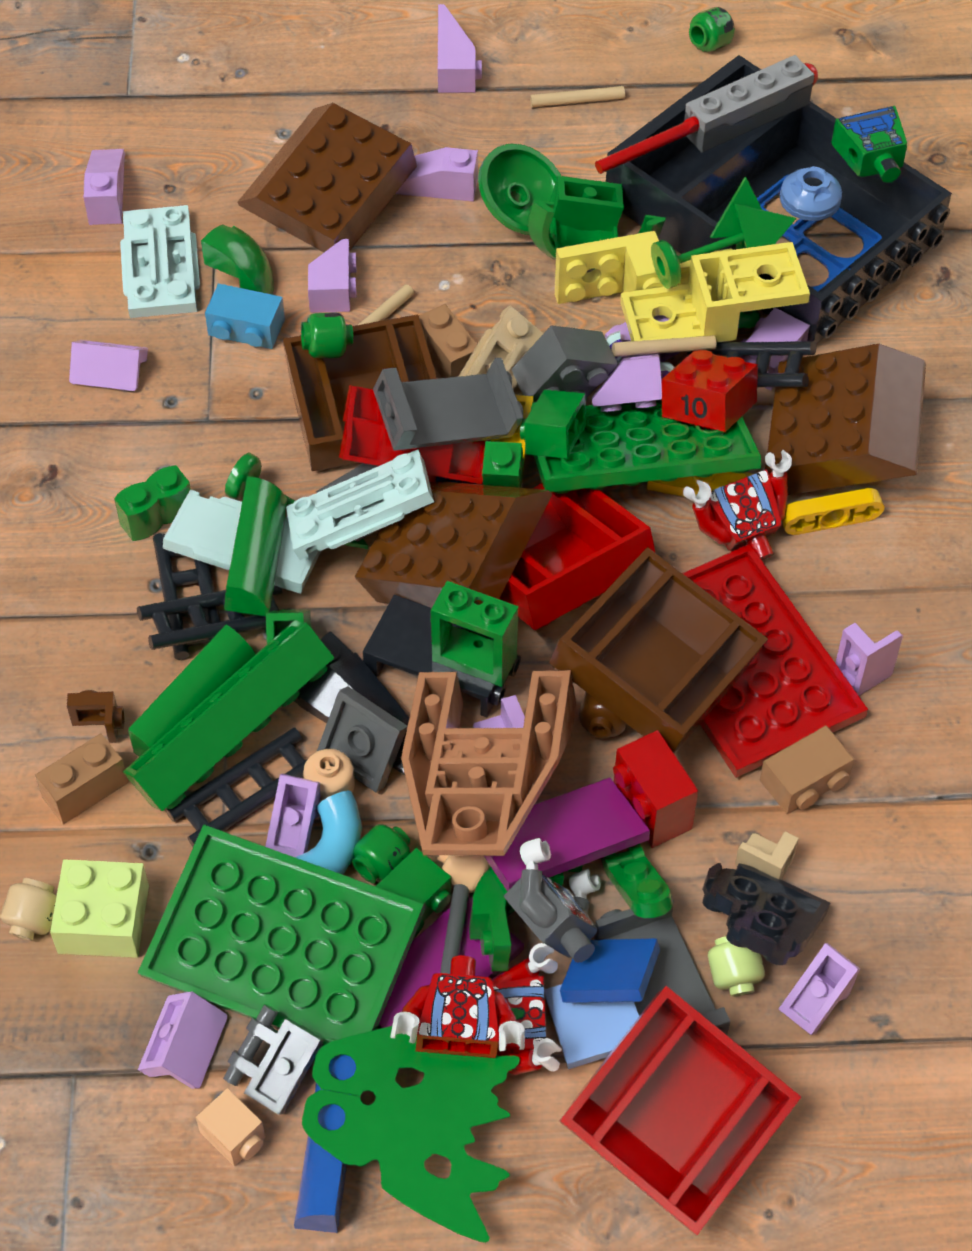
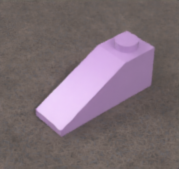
(455, 56)
(444, 175)
(104, 186)

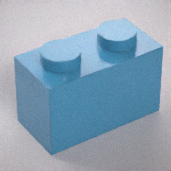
(245, 316)

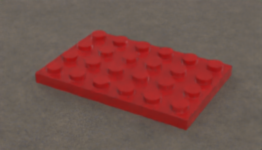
(789, 683)

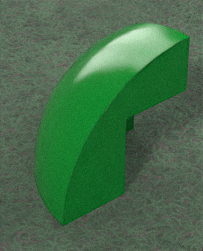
(239, 256)

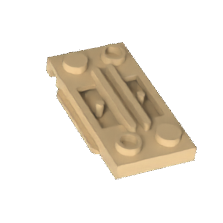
(506, 340)

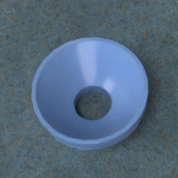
(809, 201)

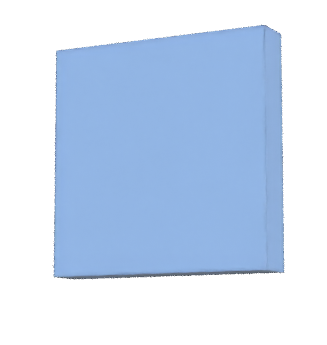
(589, 1028)

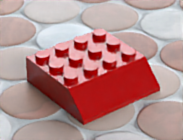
(574, 555)
(680, 1109)

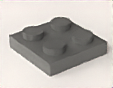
(365, 735)

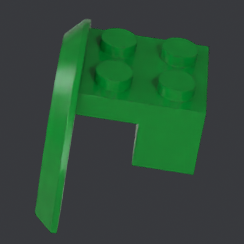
(580, 214)

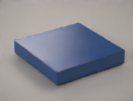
(613, 973)

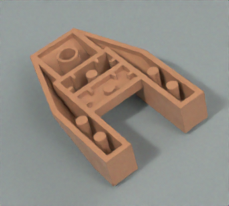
(481, 783)

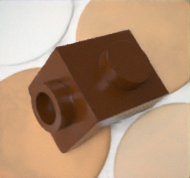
(96, 709)

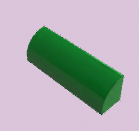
(256, 548)
(201, 677)

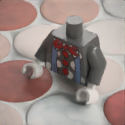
(550, 908)

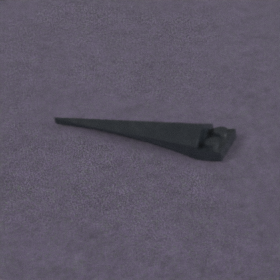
(350, 671)

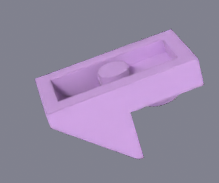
(293, 815)
(820, 989)

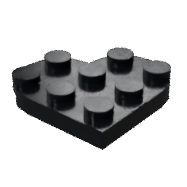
(763, 911)

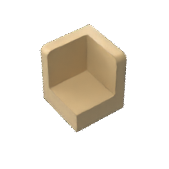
(767, 855)

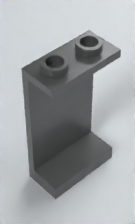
(448, 408)
(673, 965)

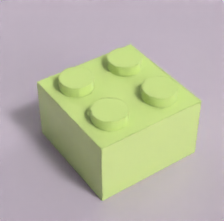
(100, 908)

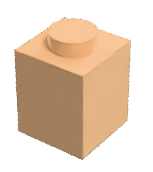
(231, 1128)

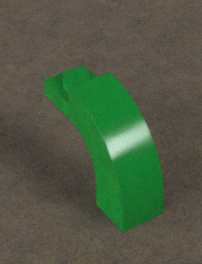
(490, 919)

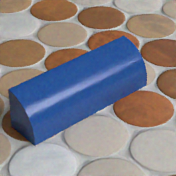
(322, 1173)

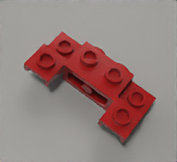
(368, 442)

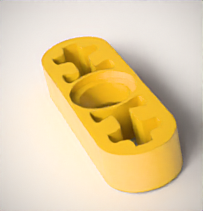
(847, 509)

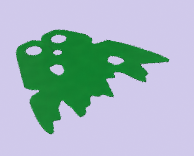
(413, 1121)

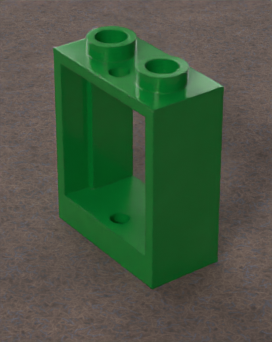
(469, 651)

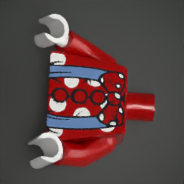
(744, 509)
(525, 991)
(459, 1015)

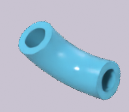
(339, 835)

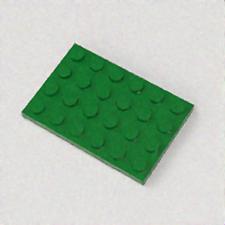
(644, 446)
(281, 934)

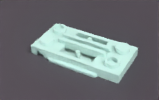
(159, 262)
(359, 505)
(207, 533)

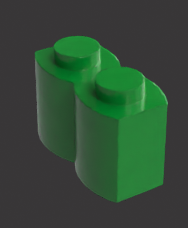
(150, 504)

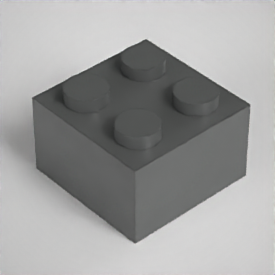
(565, 361)

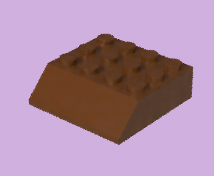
(331, 178)
(323, 384)
(851, 420)
(463, 537)
(657, 650)

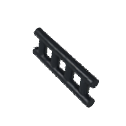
(764, 351)
(171, 580)
(202, 629)
(221, 786)

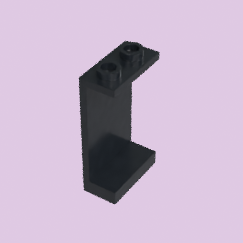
(405, 643)

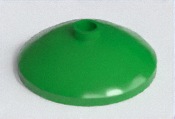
(512, 180)

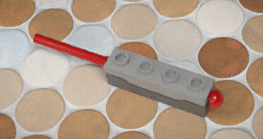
(732, 110)

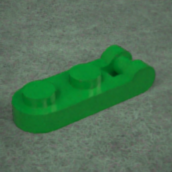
(638, 882)

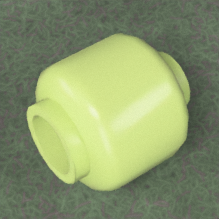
(735, 967)

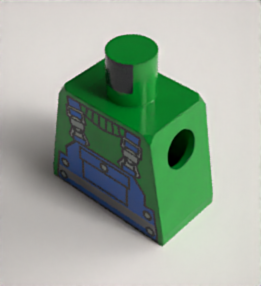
(872, 142)

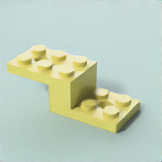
(619, 266)
(716, 293)

